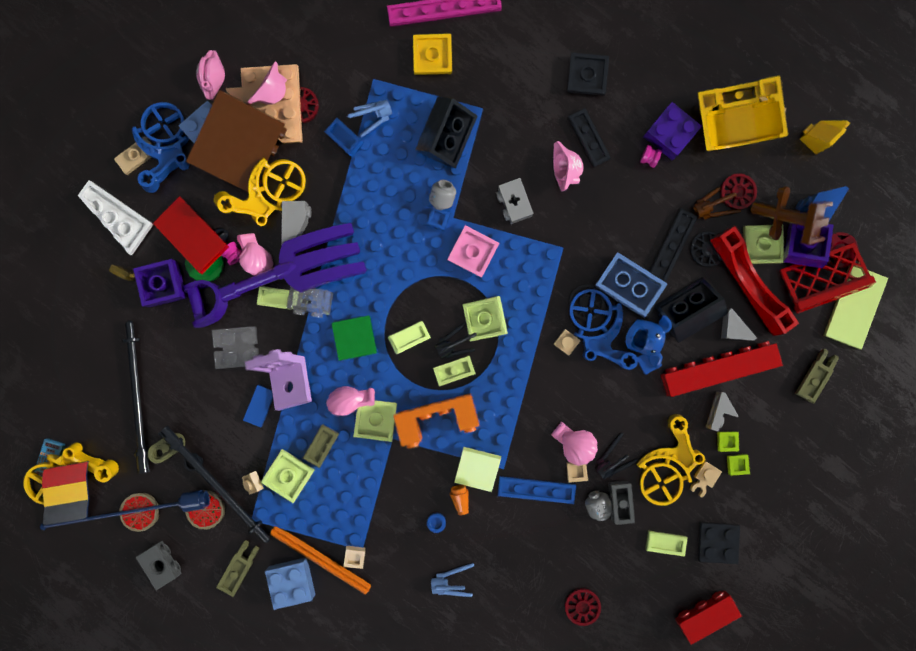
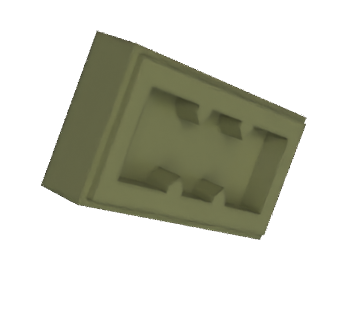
(321, 445)

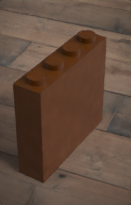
(235, 140)

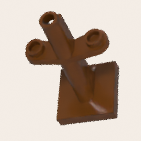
(811, 221)

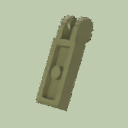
(817, 377)
(237, 570)

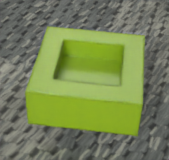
(728, 441)
(738, 464)

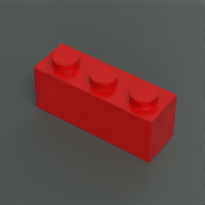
(708, 616)

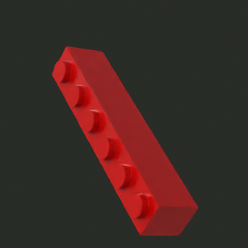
(721, 369)

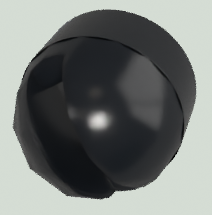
(225, 236)

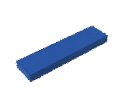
(536, 490)

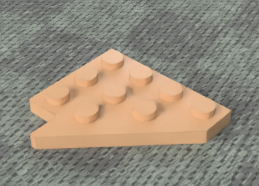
(286, 109)

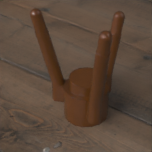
(703, 208)

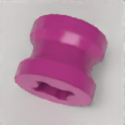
(651, 156)
(232, 253)

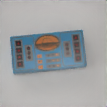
(48, 447)

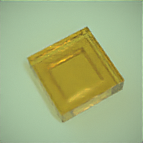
(122, 273)

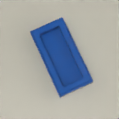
(344, 137)
(259, 406)

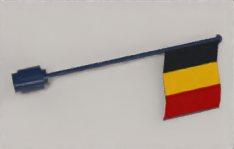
(68, 497)

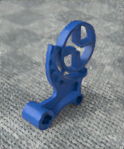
(169, 156)
(601, 344)

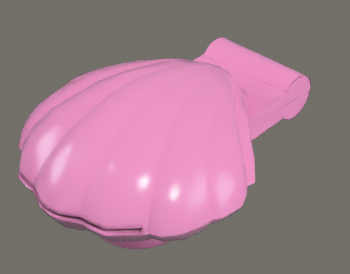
(253, 258)
(347, 399)
(577, 445)

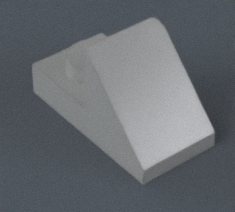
(720, 406)

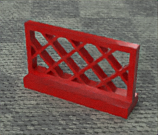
(838, 290)

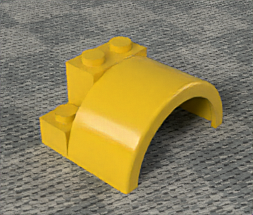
(741, 115)

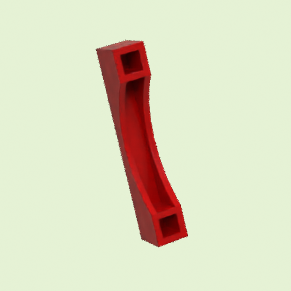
(734, 253)

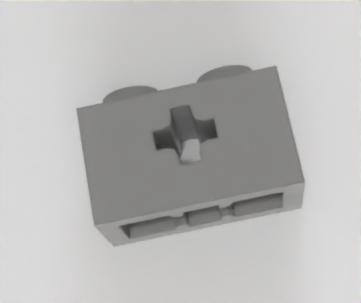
(515, 190)

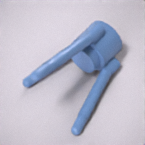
(381, 108)
(440, 585)

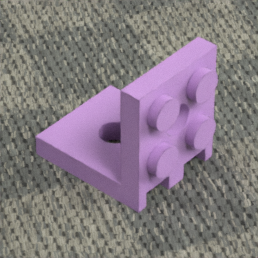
(283, 370)

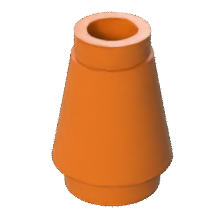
(459, 496)

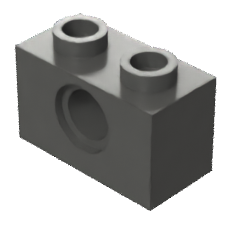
(621, 498)
(149, 563)

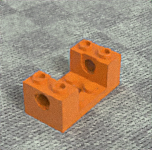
(409, 427)

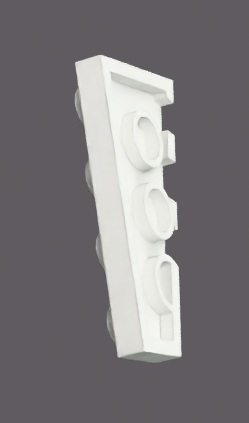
(122, 221)

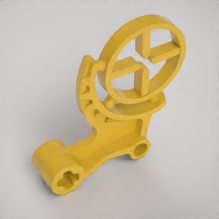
(255, 203)
(681, 454)
(71, 455)

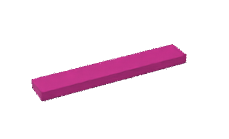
(438, 9)

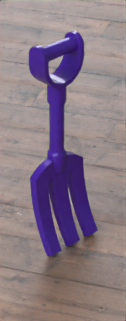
(289, 268)

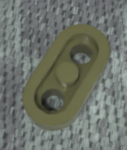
(164, 447)

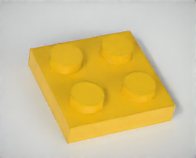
(432, 54)

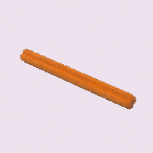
(320, 559)

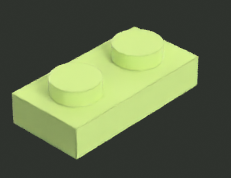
(454, 370)

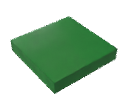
(354, 338)

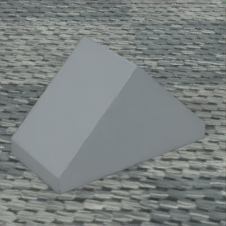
(735, 328)

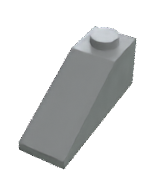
(294, 218)

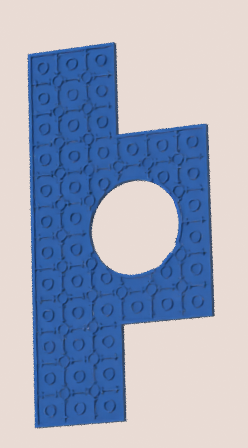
(389, 211)

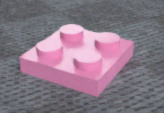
(473, 251)

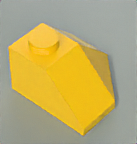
(823, 134)

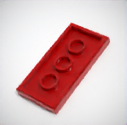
(191, 235)

